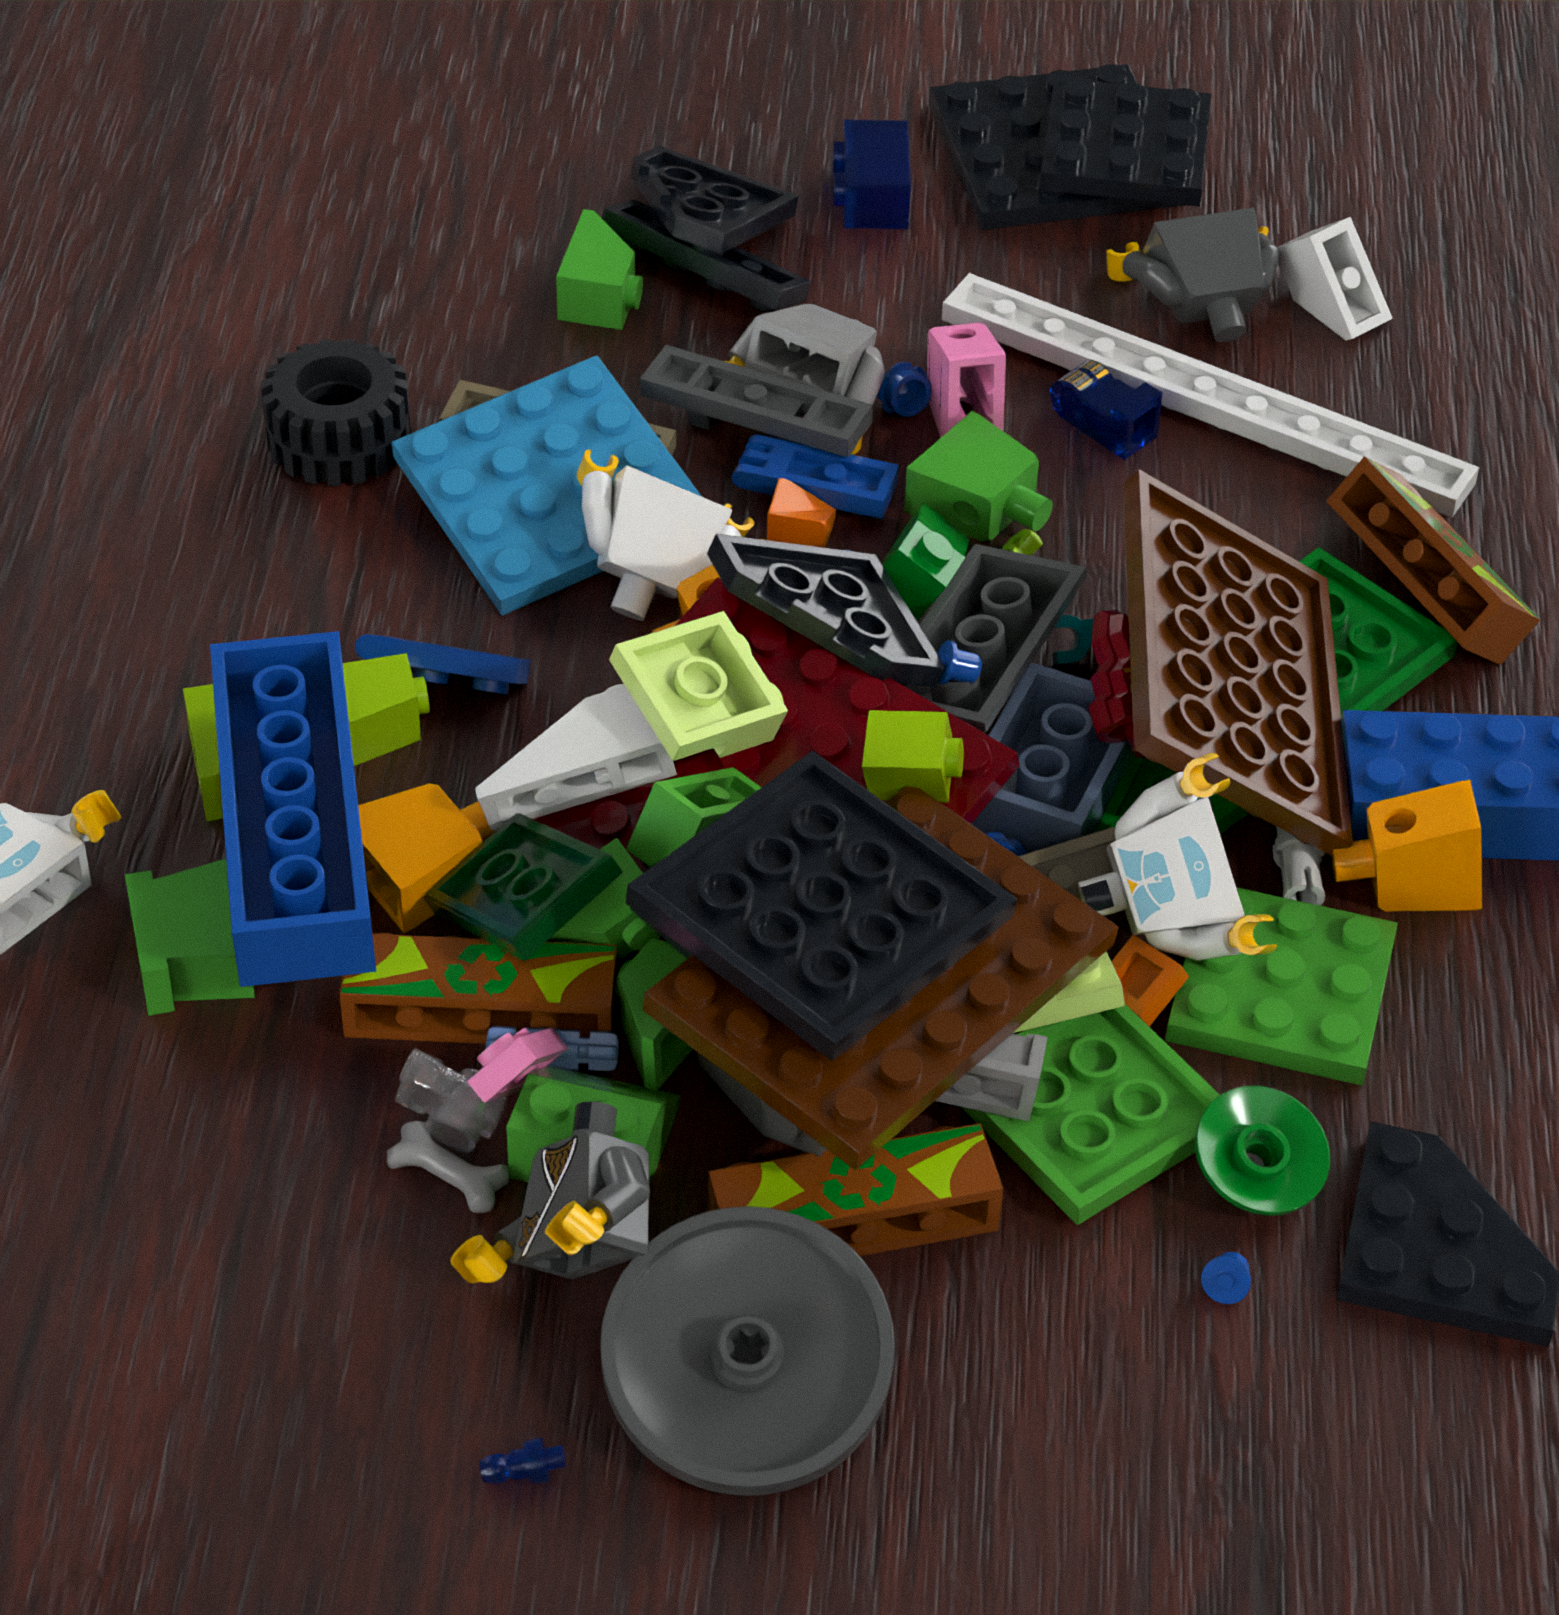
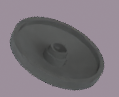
(747, 1351)

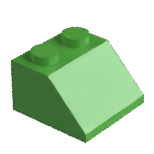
(547, 1113)

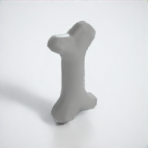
(474, 1181)

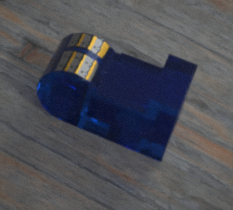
(1108, 408)

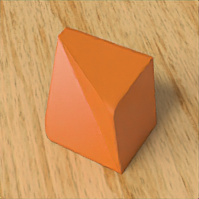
(799, 516)

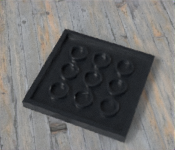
(998, 146)
(821, 904)

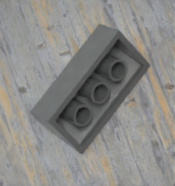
(1003, 612)

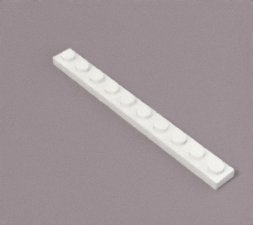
(1208, 391)

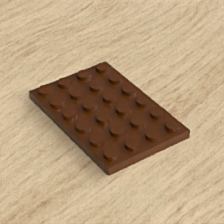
(1234, 664)
(927, 1042)

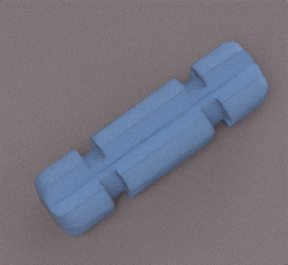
(597, 1051)

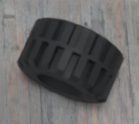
(335, 411)

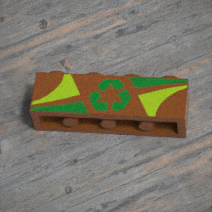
(1433, 561)
(466, 985)
(900, 1198)

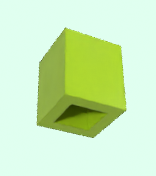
(911, 752)

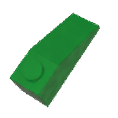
(925, 558)

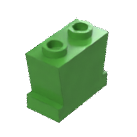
(184, 936)

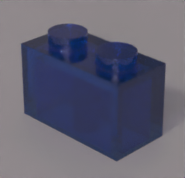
(873, 174)

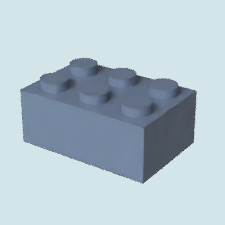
(1063, 766)

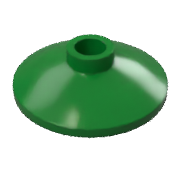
(1275, 1130)

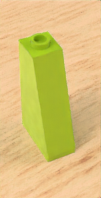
(381, 713)

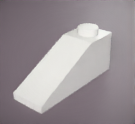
(582, 757)

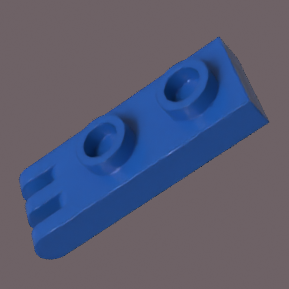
(842, 482)
(436, 662)

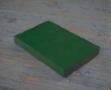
(522, 885)

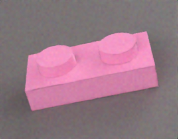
(512, 1059)

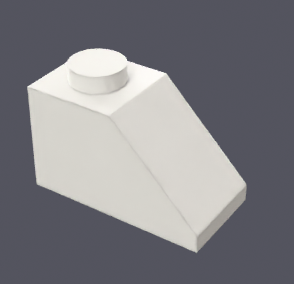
(1334, 279)

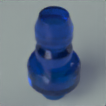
(530, 1462)

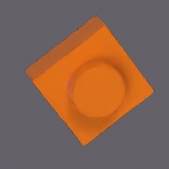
(1147, 978)

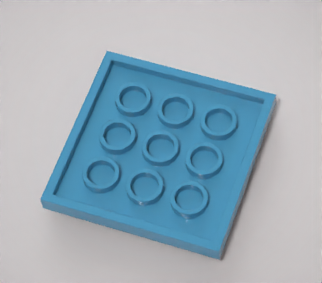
(509, 482)

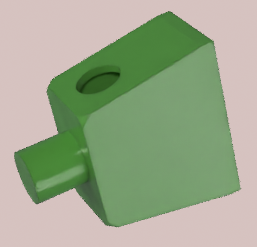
(978, 480)

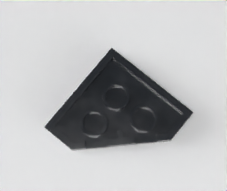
(708, 202)
(832, 599)
(1441, 1245)

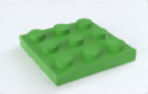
(1302, 1005)
(1105, 1112)

